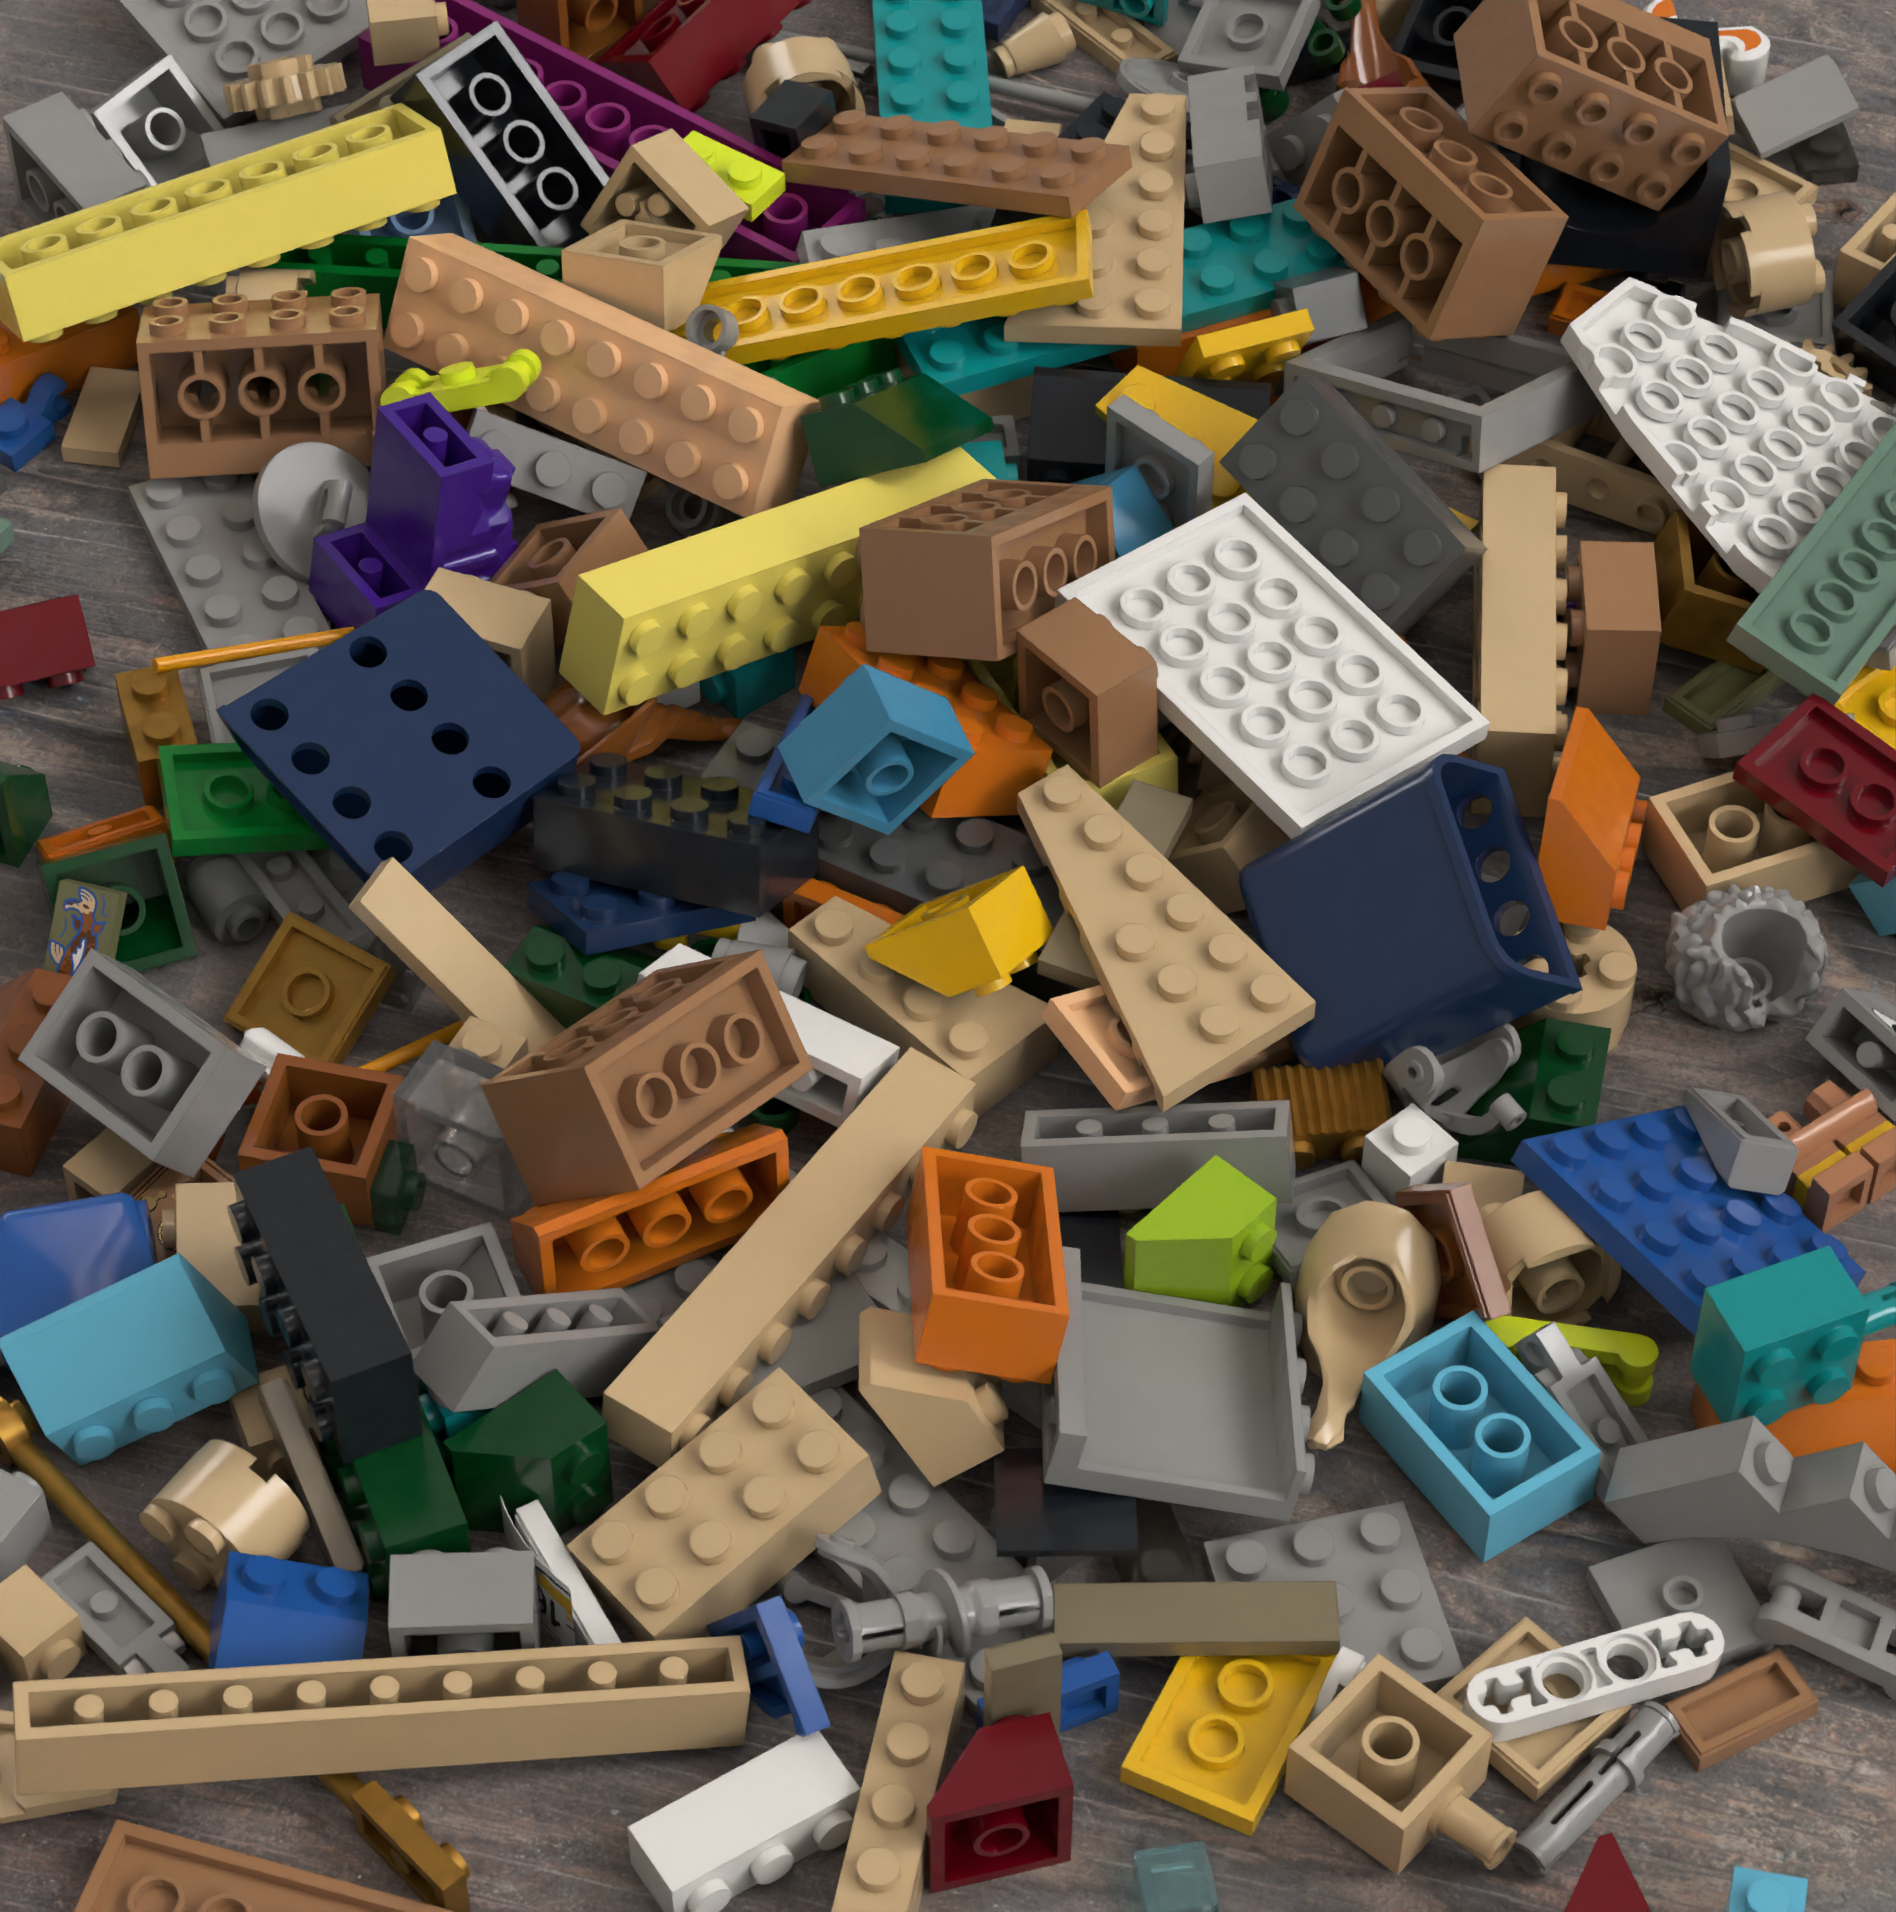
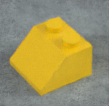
(968, 936)

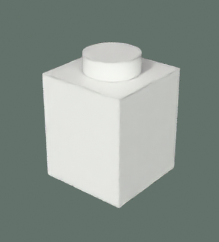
(1407, 1152)

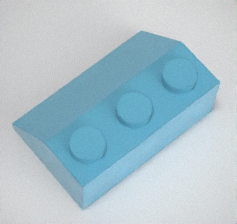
(131, 1359)

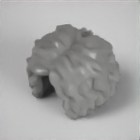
(1745, 957)

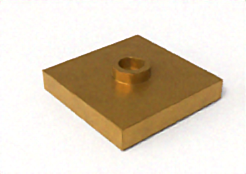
(312, 991)

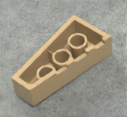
(986, 1038)

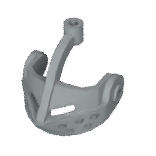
(1468, 1068)
(877, 1584)

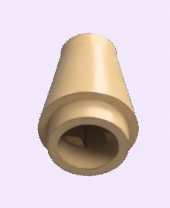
(1035, 46)

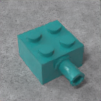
(1785, 1336)

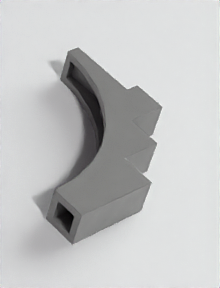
(1748, 1485)

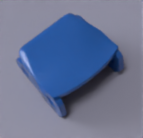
(69, 1252)

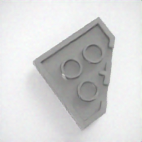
(1380, 1579)

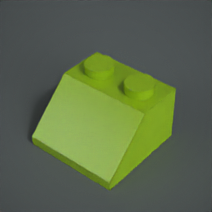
(1206, 1240)

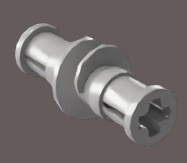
(942, 1612)

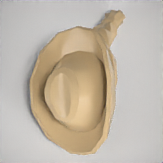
(1362, 1297)

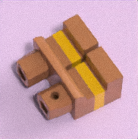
(1842, 1154)

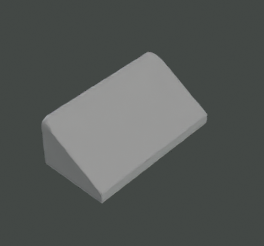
(1793, 106)

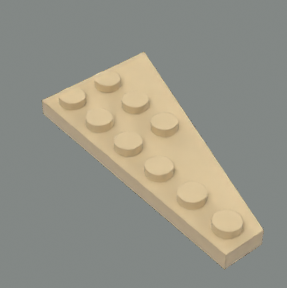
(1133, 241)
(1165, 955)

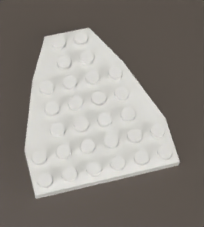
(1726, 420)

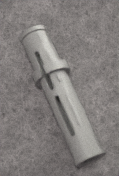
(1614, 1768)

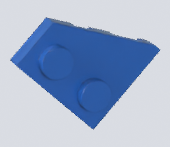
(776, 1664)

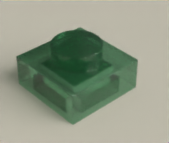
(396, 1187)

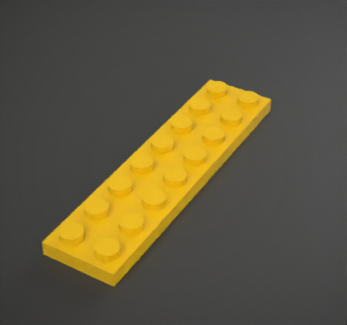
(906, 288)

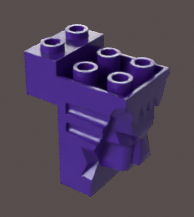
(429, 506)

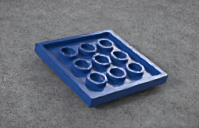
(1664, 1210)

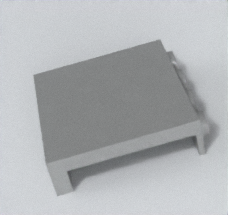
(1178, 1400)

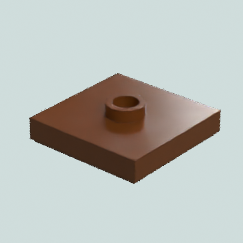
(1462, 1248)

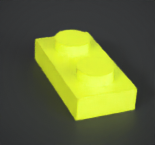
(748, 178)

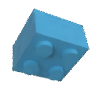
(875, 749)

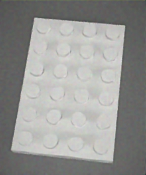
(1277, 665)

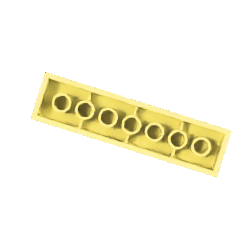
(220, 221)
(736, 588)

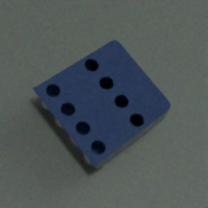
(405, 742)
(1399, 929)

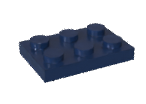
(611, 917)

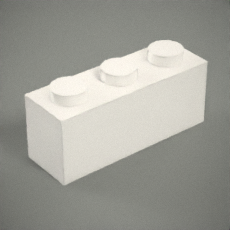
(745, 1826)

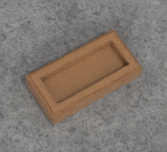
(1741, 1709)

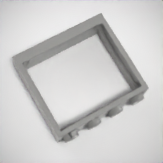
(1539, 381)

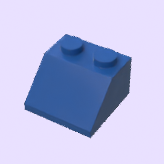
(286, 1613)

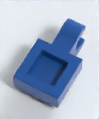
(29, 426)

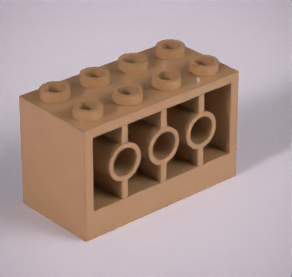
(1593, 92)
(1429, 213)
(254, 376)
(978, 565)
(647, 1078)

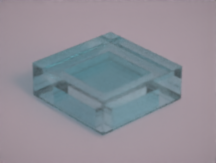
(1175, 1879)

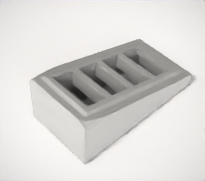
(1741, 1141)

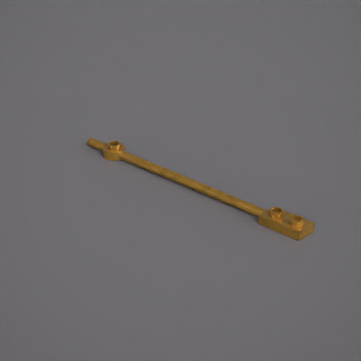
(385, 1823)

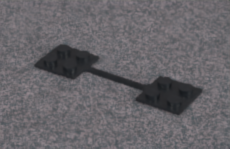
(1052, 1518)

